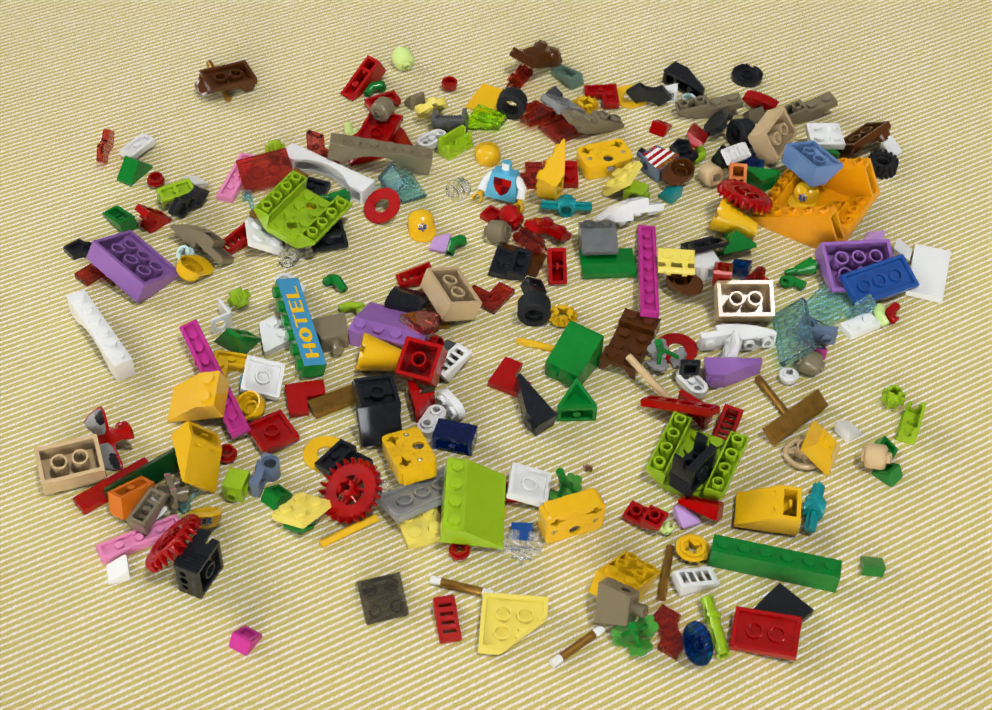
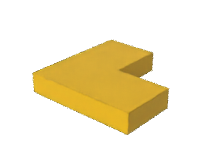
(230, 361)

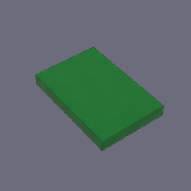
(608, 266)

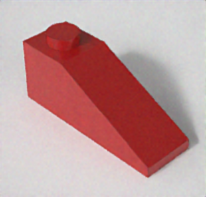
(368, 71)
(722, 271)

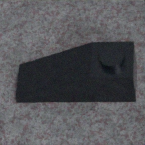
(684, 77)
(534, 410)

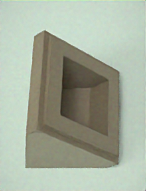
(414, 100)
(754, 114)

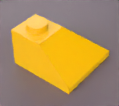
(820, 447)

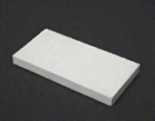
(930, 269)

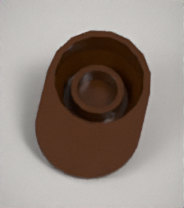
(678, 172)
(687, 286)

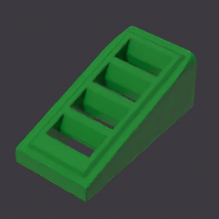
(120, 219)

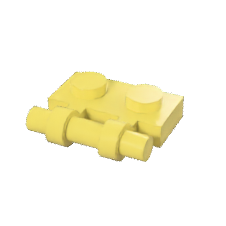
(676, 262)

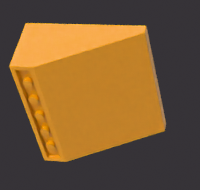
(838, 210)

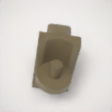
(175, 489)

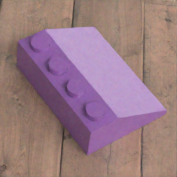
(845, 256)
(132, 264)
(382, 324)

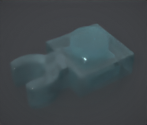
(862, 306)

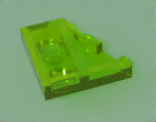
(486, 119)

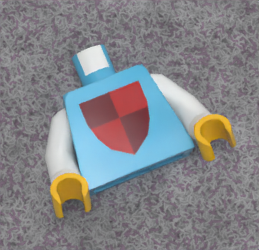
(503, 184)

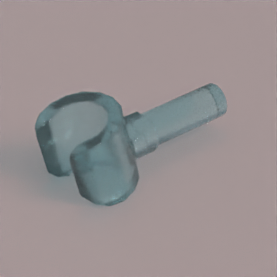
(247, 195)
(184, 506)

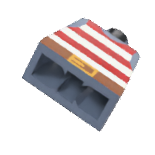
(655, 161)

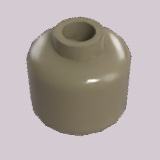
(382, 108)
(497, 231)
(810, 363)

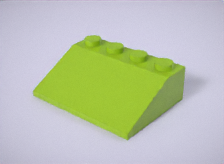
(472, 505)

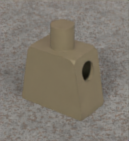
(332, 332)
(618, 603)

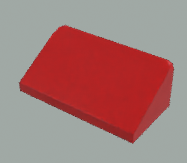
(696, 136)

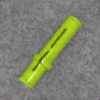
(712, 618)

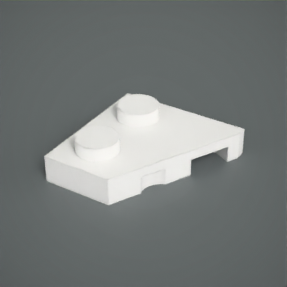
(272, 335)

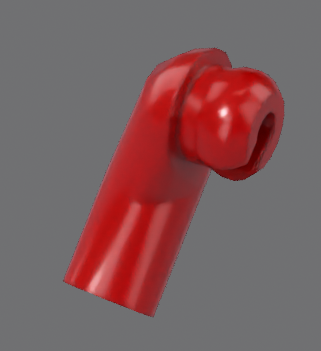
(890, 312)

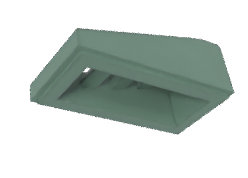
(569, 77)

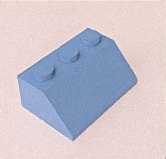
(811, 162)

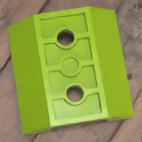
(288, 207)
(680, 439)

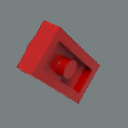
(152, 218)
(419, 401)

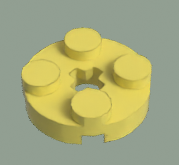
(427, 108)

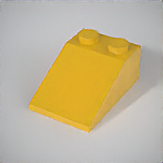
(199, 398)

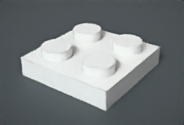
(826, 135)
(260, 239)
(262, 377)
(528, 484)

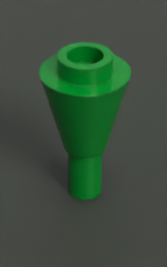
(342, 193)
(807, 266)

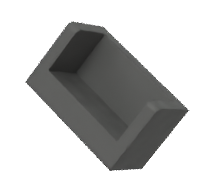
(449, 122)

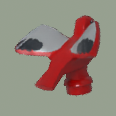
(108, 437)

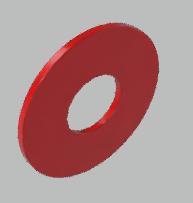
(382, 217)
(688, 343)

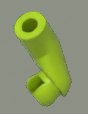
(702, 154)
(350, 306)

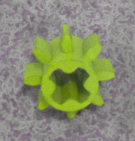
(274, 145)
(239, 297)
(893, 396)

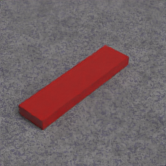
(679, 405)
(95, 496)

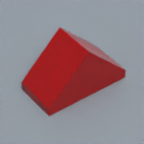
(556, 266)

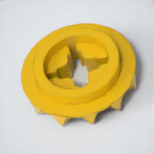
(591, 103)
(562, 320)
(696, 542)

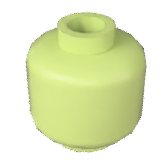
(402, 58)

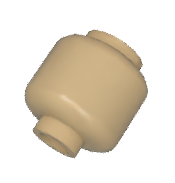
(710, 174)
(876, 456)

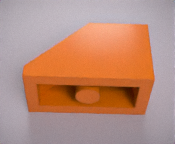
(126, 497)

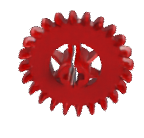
(754, 198)
(351, 490)
(172, 542)

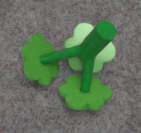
(569, 484)
(626, 634)

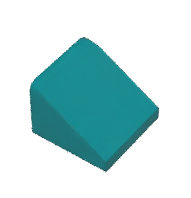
(671, 194)

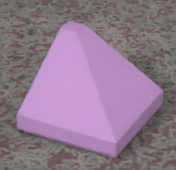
(875, 235)
(440, 243)
(685, 517)

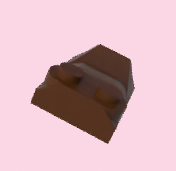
(538, 56)
(225, 78)
(865, 136)

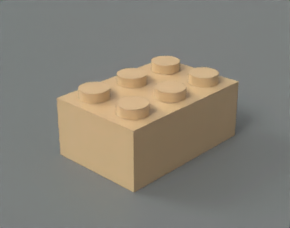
(772, 135)
(451, 294)
(744, 301)
(70, 464)

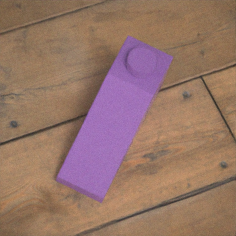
(722, 372)

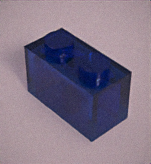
(454, 437)

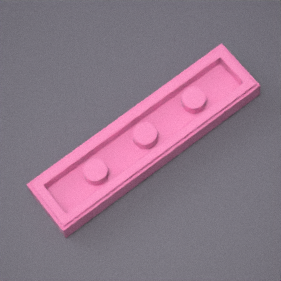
(232, 184)
(133, 540)

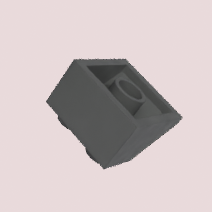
(597, 237)

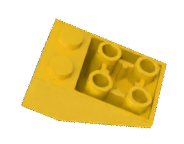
(551, 178)
(198, 455)
(769, 509)
(628, 570)

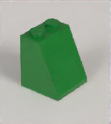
(574, 354)

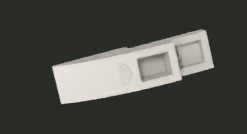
(627, 209)
(750, 337)

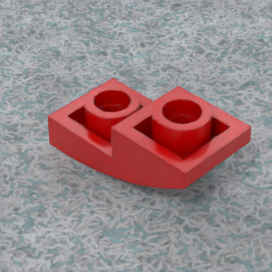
(754, 98)
(645, 517)

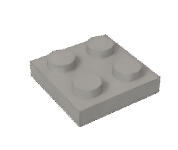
(560, 103)

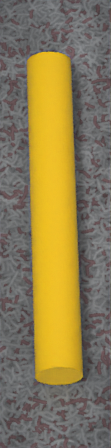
(534, 344)
(348, 530)

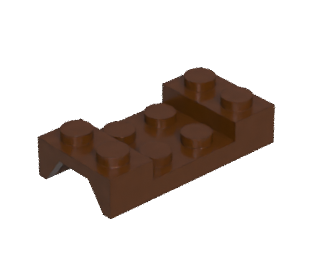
(630, 337)

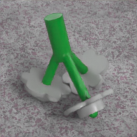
(659, 351)

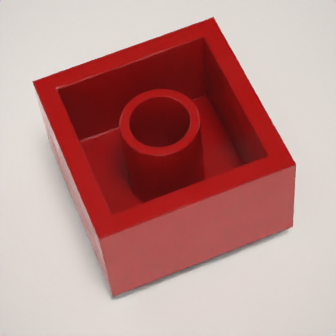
(421, 361)

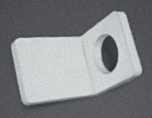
(226, 314)

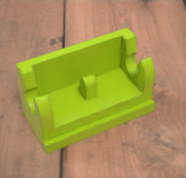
(454, 142)
(169, 192)
(910, 423)

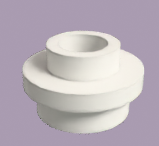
(788, 376)

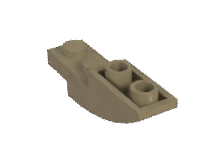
(703, 108)
(810, 110)
(594, 123)
(204, 239)

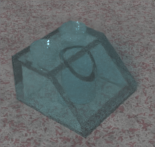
(402, 182)

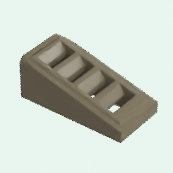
(148, 521)

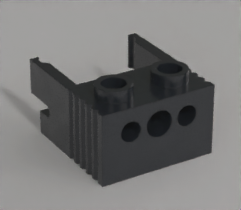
(375, 390)
(694, 468)
(198, 564)

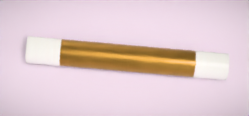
(476, 590)
(577, 645)

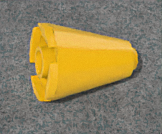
(732, 218)
(377, 355)

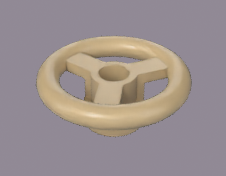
(787, 450)

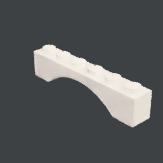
(310, 162)
(111, 348)

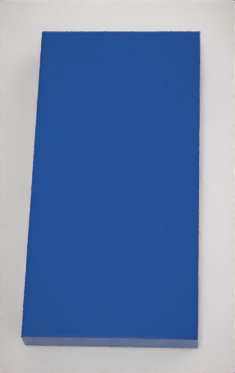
(879, 279)

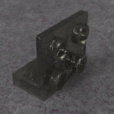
(382, 598)

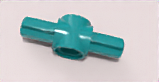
(566, 205)
(814, 507)

